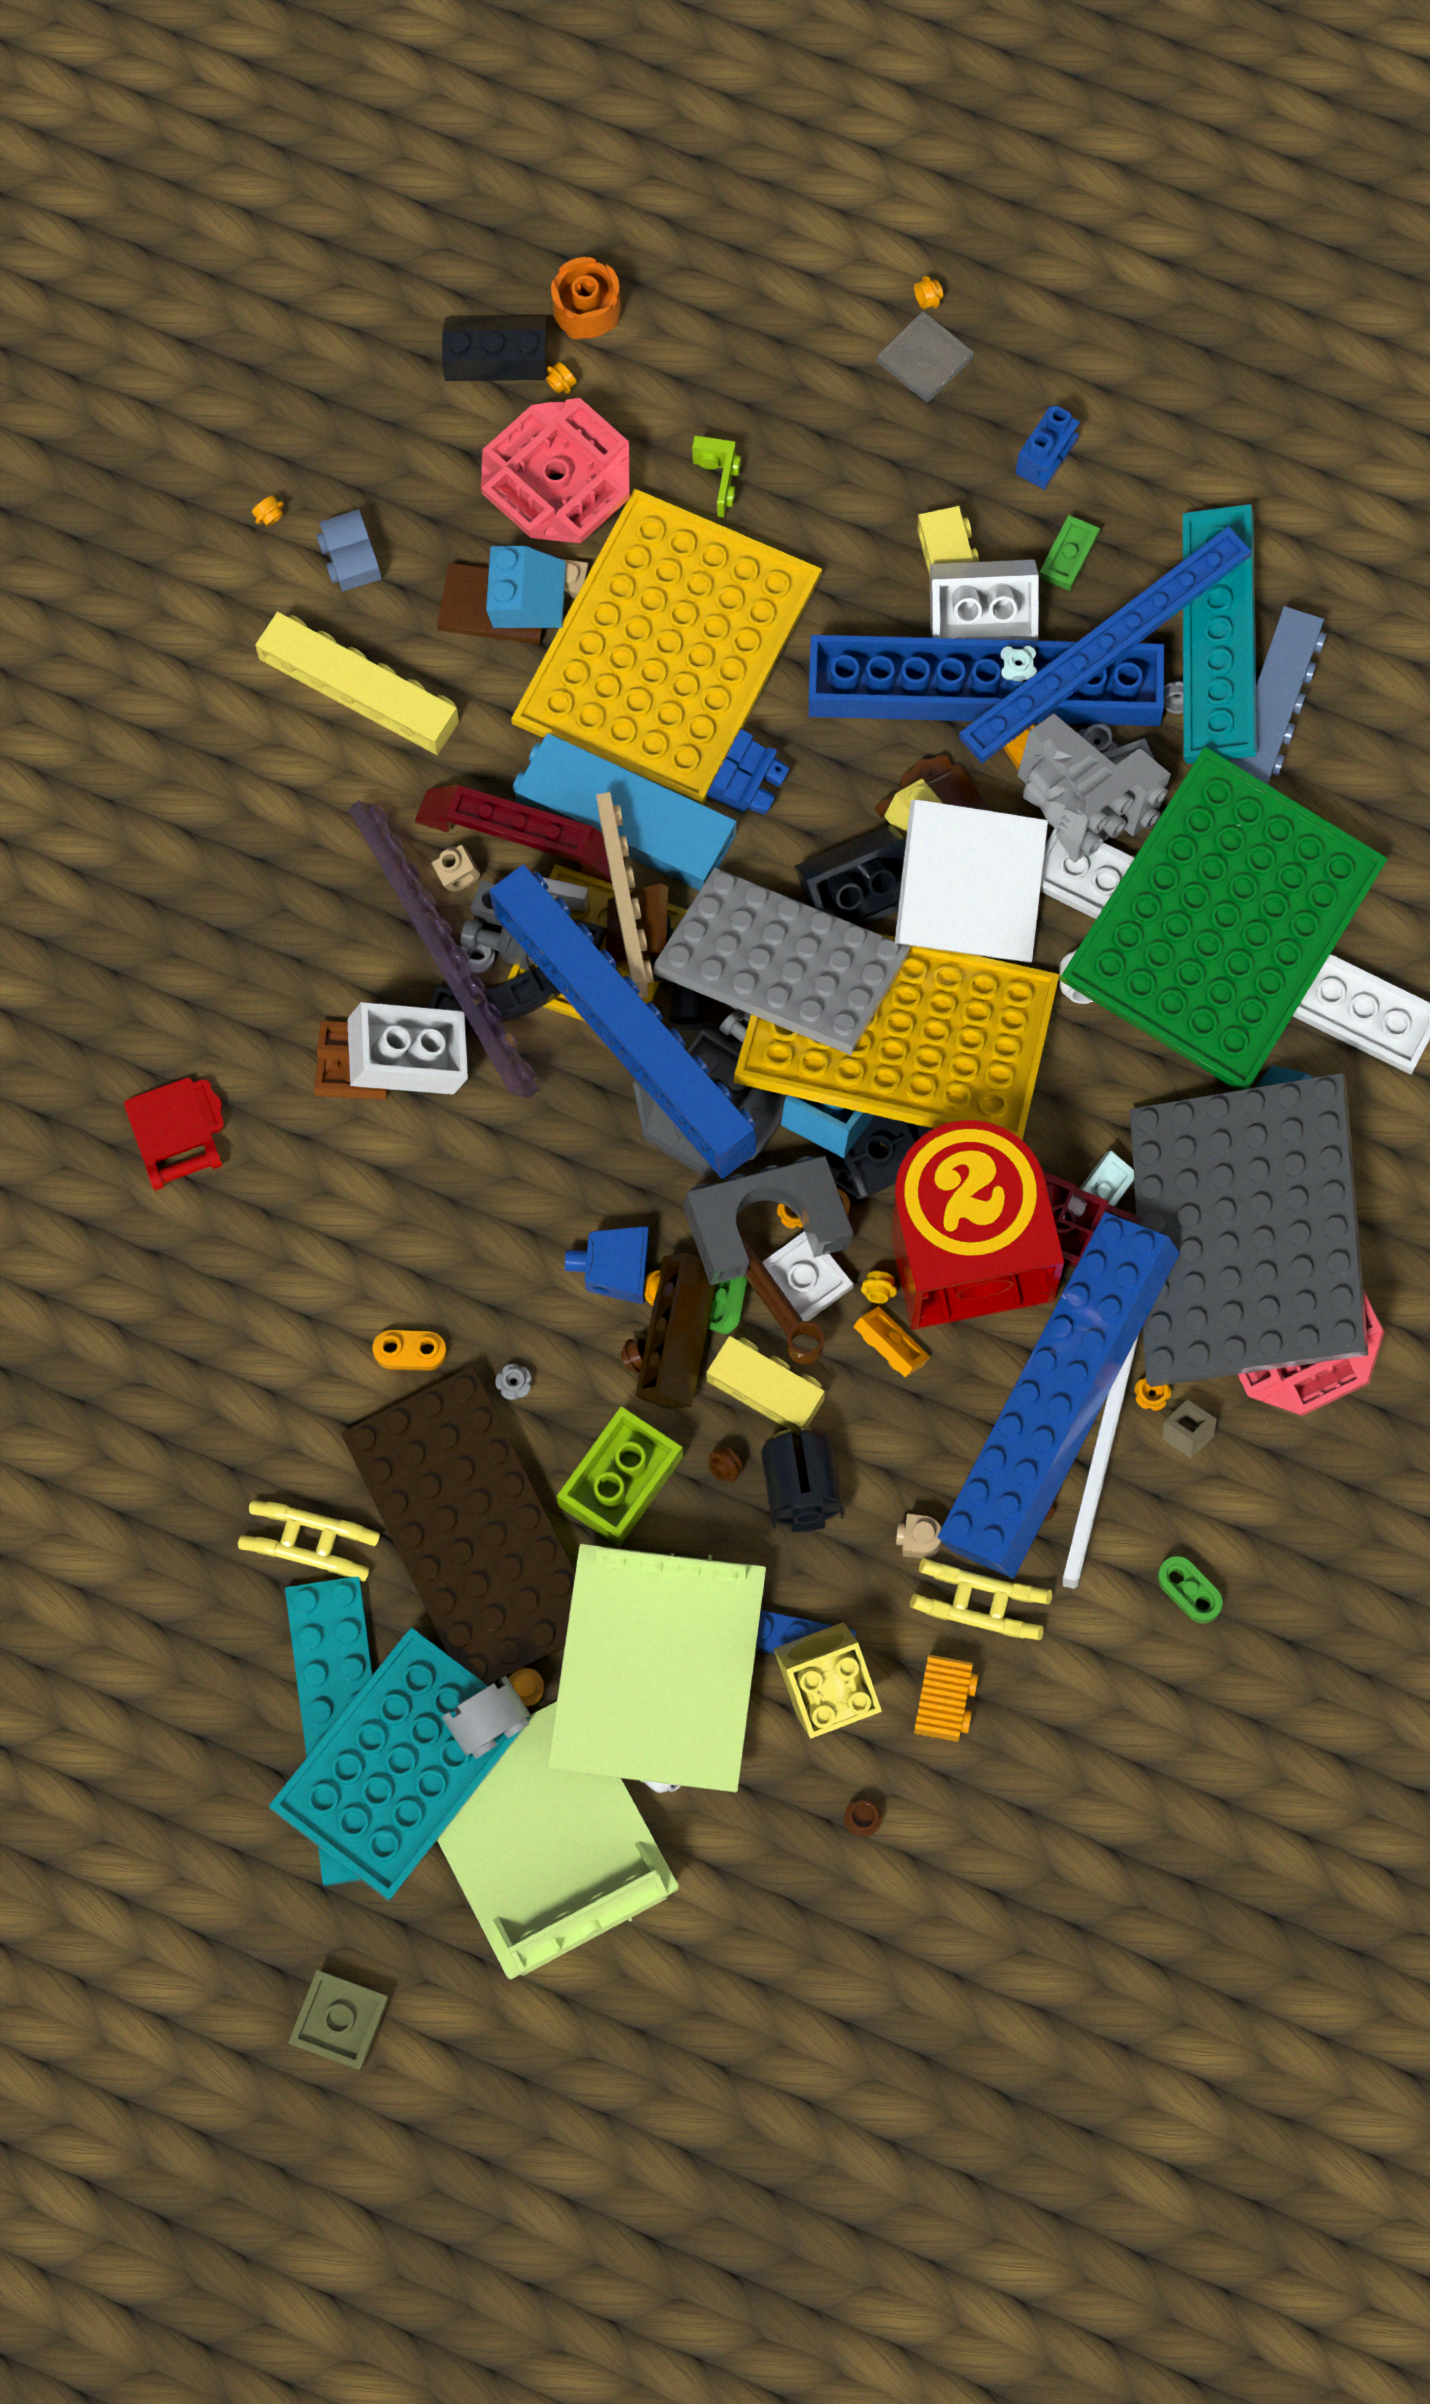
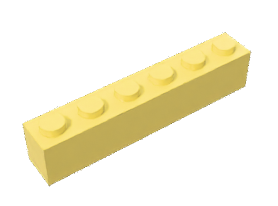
(357, 682)

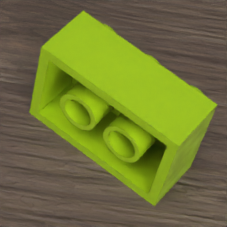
(620, 1476)

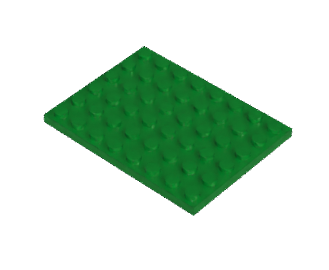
(1223, 920)

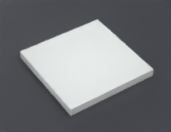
(971, 881)

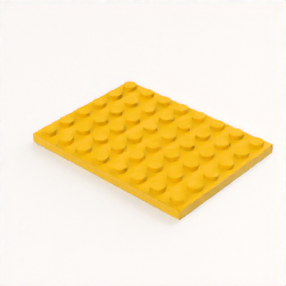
(667, 645)
(943, 1047)

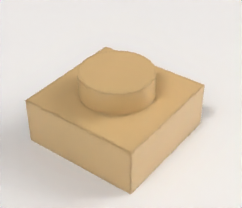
(575, 576)

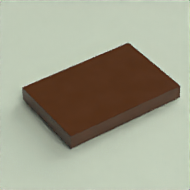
(465, 607)

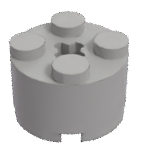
(487, 1717)

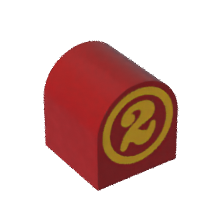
(973, 1226)

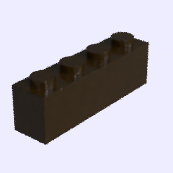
(676, 1333)

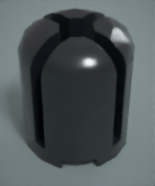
(823, 1496)

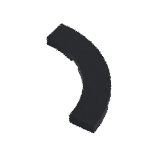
(517, 995)

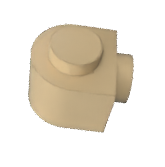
(456, 868)
(919, 1536)

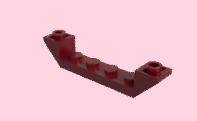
(516, 824)

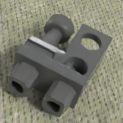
(484, 914)

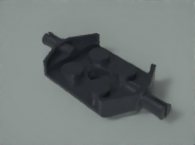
(864, 1175)

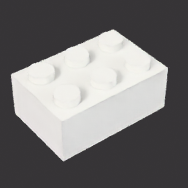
(984, 600)
(407, 1048)

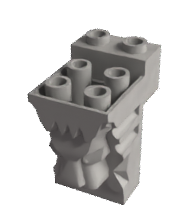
(1085, 791)

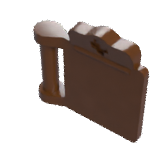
(946, 781)

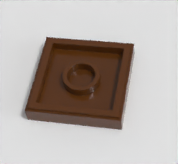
(653, 910)

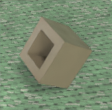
(1189, 1428)

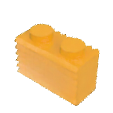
(944, 1698)

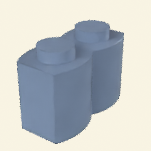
(349, 550)

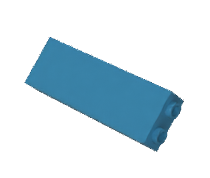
(659, 825)

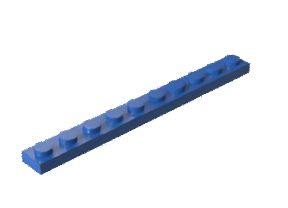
(1104, 645)

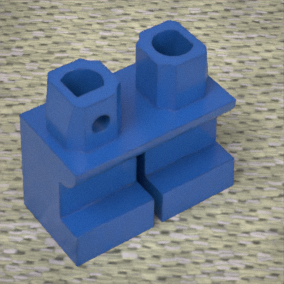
(1047, 447)
(742, 774)

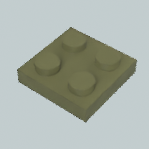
(338, 2020)

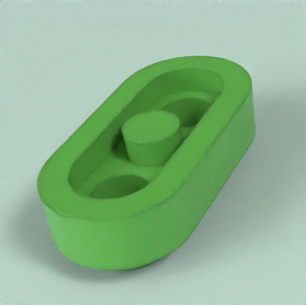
(727, 1305)
(1192, 1588)

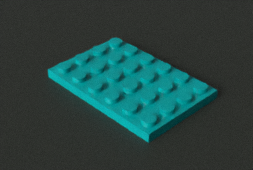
(390, 1768)

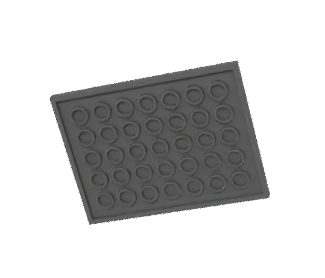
(1263, 1226)

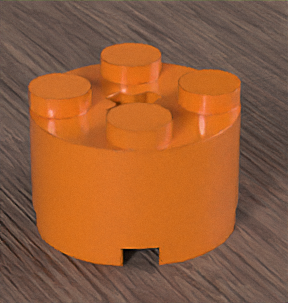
(586, 298)

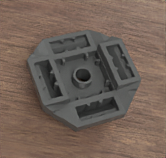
(721, 1058)

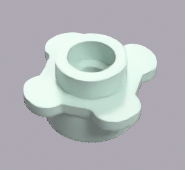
(1014, 672)

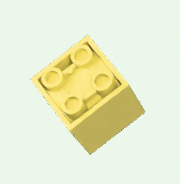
(827, 1680)

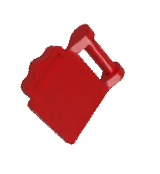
(174, 1122)

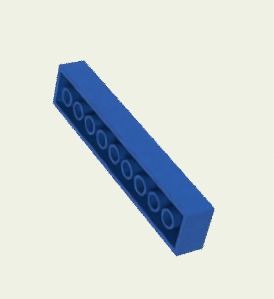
(964, 680)
(624, 1021)
(1058, 1395)

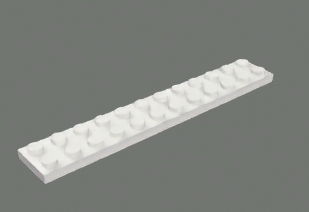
(1339, 1001)

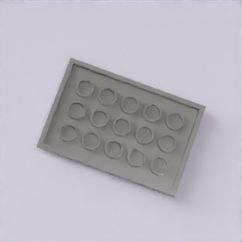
(781, 961)

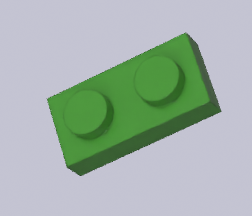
(1069, 553)

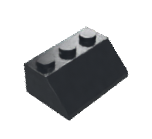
(495, 348)
(858, 878)

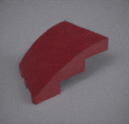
(1077, 1216)

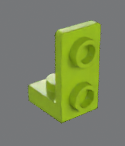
(715, 454)

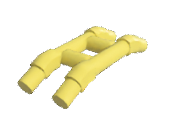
(321, 1558)
(1002, 1591)

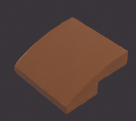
(333, 1067)

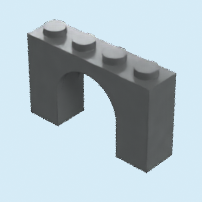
(803, 1187)

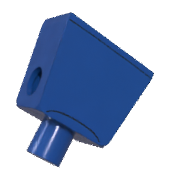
(613, 1263)

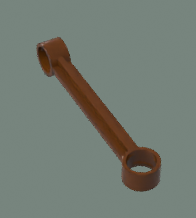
(782, 1308)

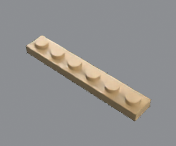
(622, 880)

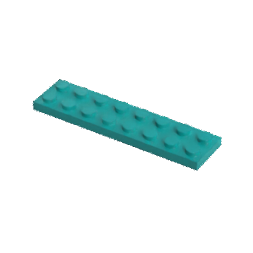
(1220, 646)
(329, 1666)

